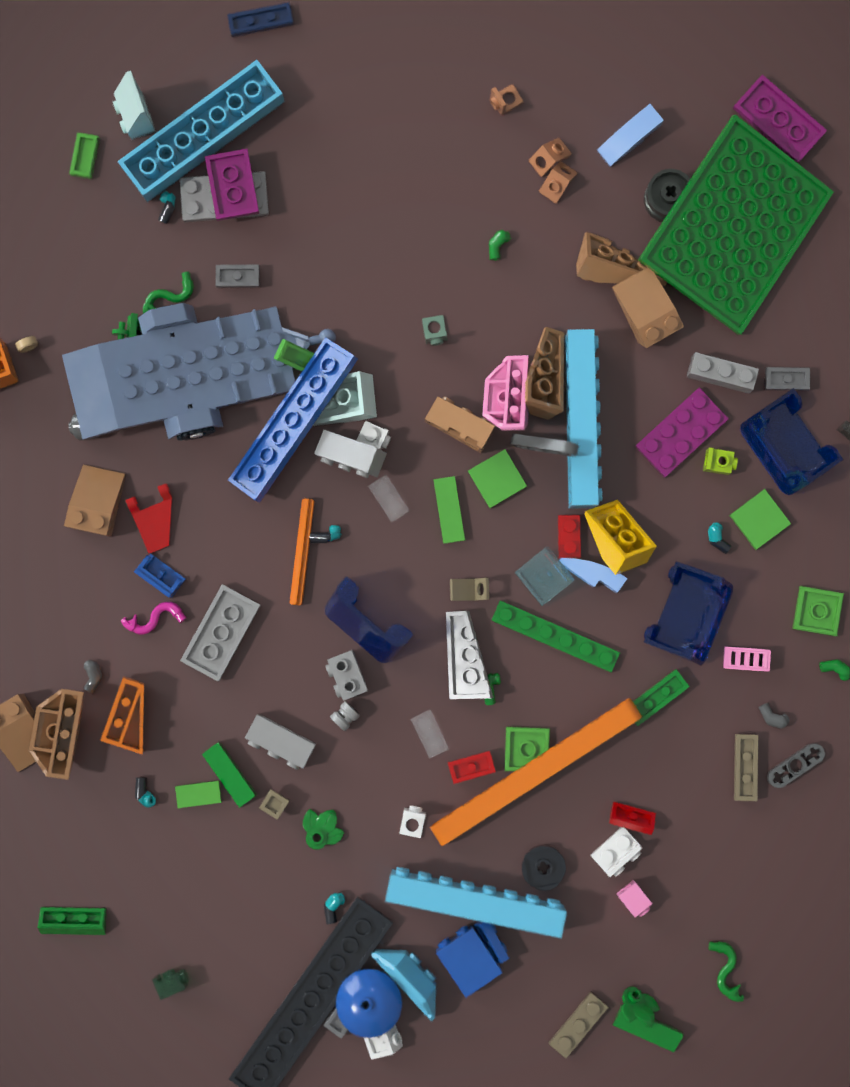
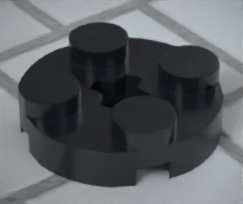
(535, 877)

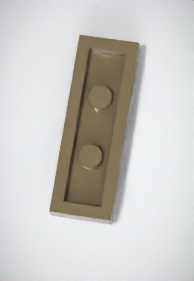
(746, 767)
(578, 1024)

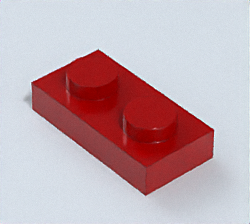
(569, 536)
(471, 767)
(632, 818)

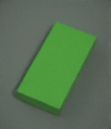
(84, 155)
(293, 355)
(198, 794)

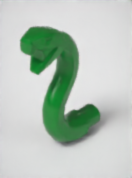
(188, 288)
(727, 949)

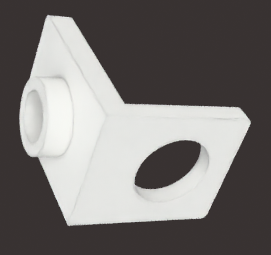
(416, 813)

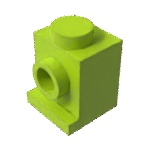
(712, 463)

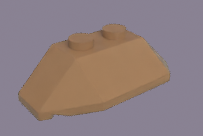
(57, 732)

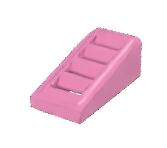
(765, 660)

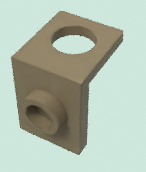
(468, 589)

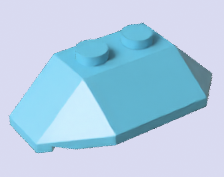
(410, 976)

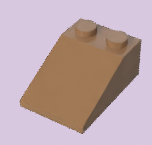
(647, 307)
(95, 501)
(16, 731)

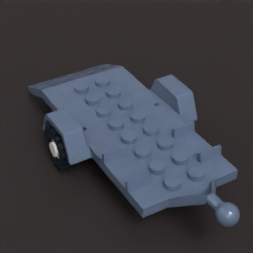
(165, 372)

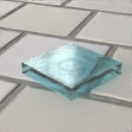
(544, 576)

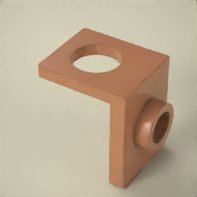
(498, 102)
(552, 153)
(557, 182)

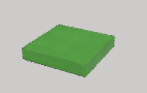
(497, 478)
(760, 519)
(818, 611)
(524, 745)

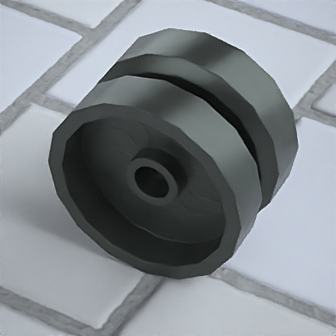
(664, 183)

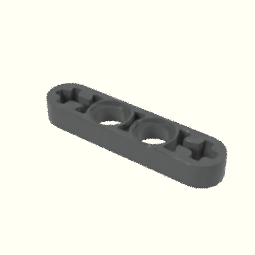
(544, 445)

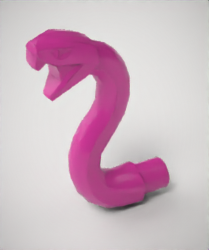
(171, 607)

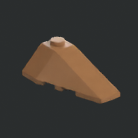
(605, 263)
(546, 376)

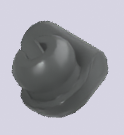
(94, 674)
(773, 719)

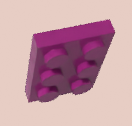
(232, 184)

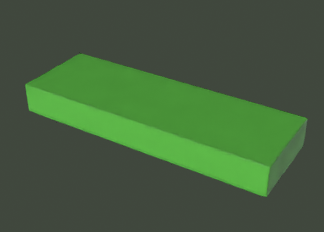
(449, 510)

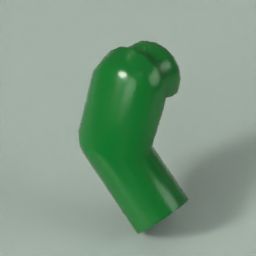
(495, 242)
(837, 666)

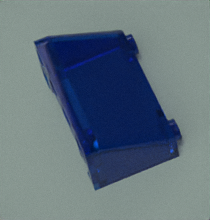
(787, 444)
(690, 613)
(377, 643)

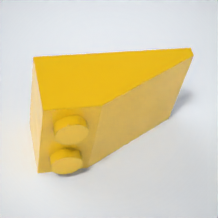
(619, 537)

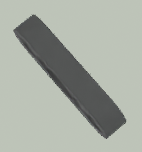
(785, 778)

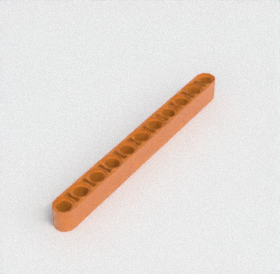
(535, 771)

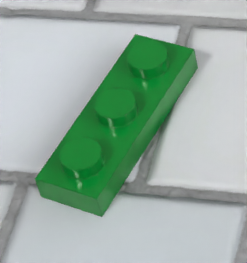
(660, 695)

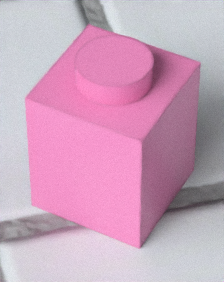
(634, 899)

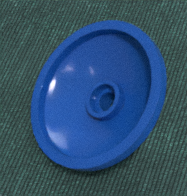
(382, 996)

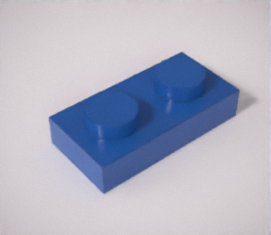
(487, 933)

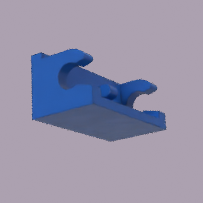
(160, 575)

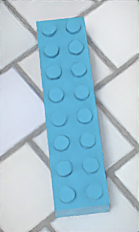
(202, 130)
(581, 418)
(475, 902)

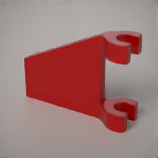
(154, 521)

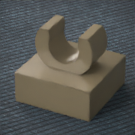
(274, 804)

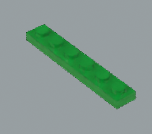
(555, 636)

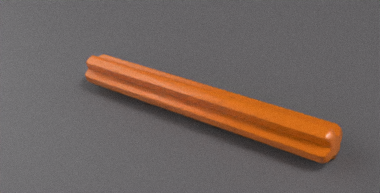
(302, 551)

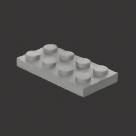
(198, 201)
(220, 633)

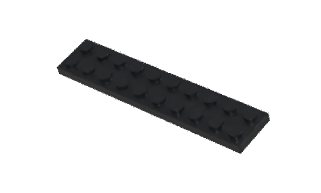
(312, 997)

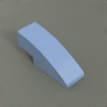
(630, 135)
(593, 572)

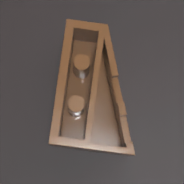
(460, 423)

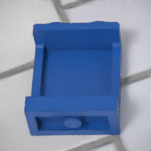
(468, 960)

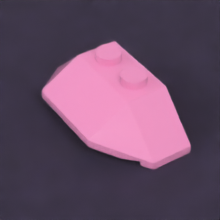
(505, 394)

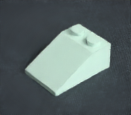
(132, 107)
(351, 401)

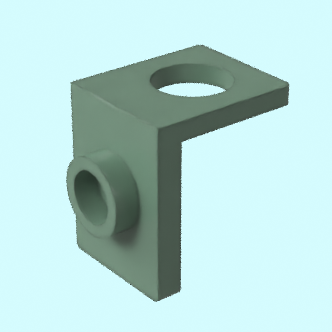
(434, 338)

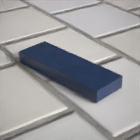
(260, 19)

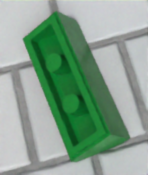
(229, 774)
(72, 921)
(659, 1033)

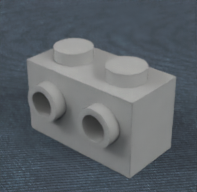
(347, 675)

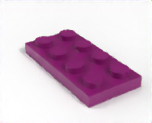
(779, 119)
(681, 432)

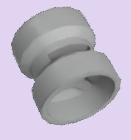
(349, 713)

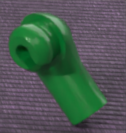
(494, 679)

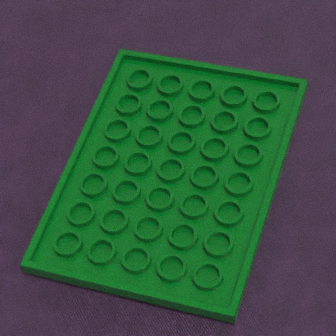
(736, 225)

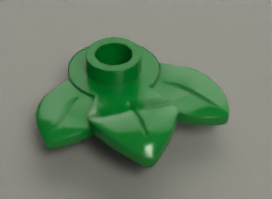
(322, 825)
(639, 1006)

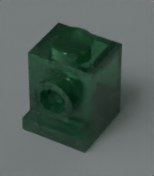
(170, 983)

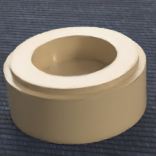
(26, 344)

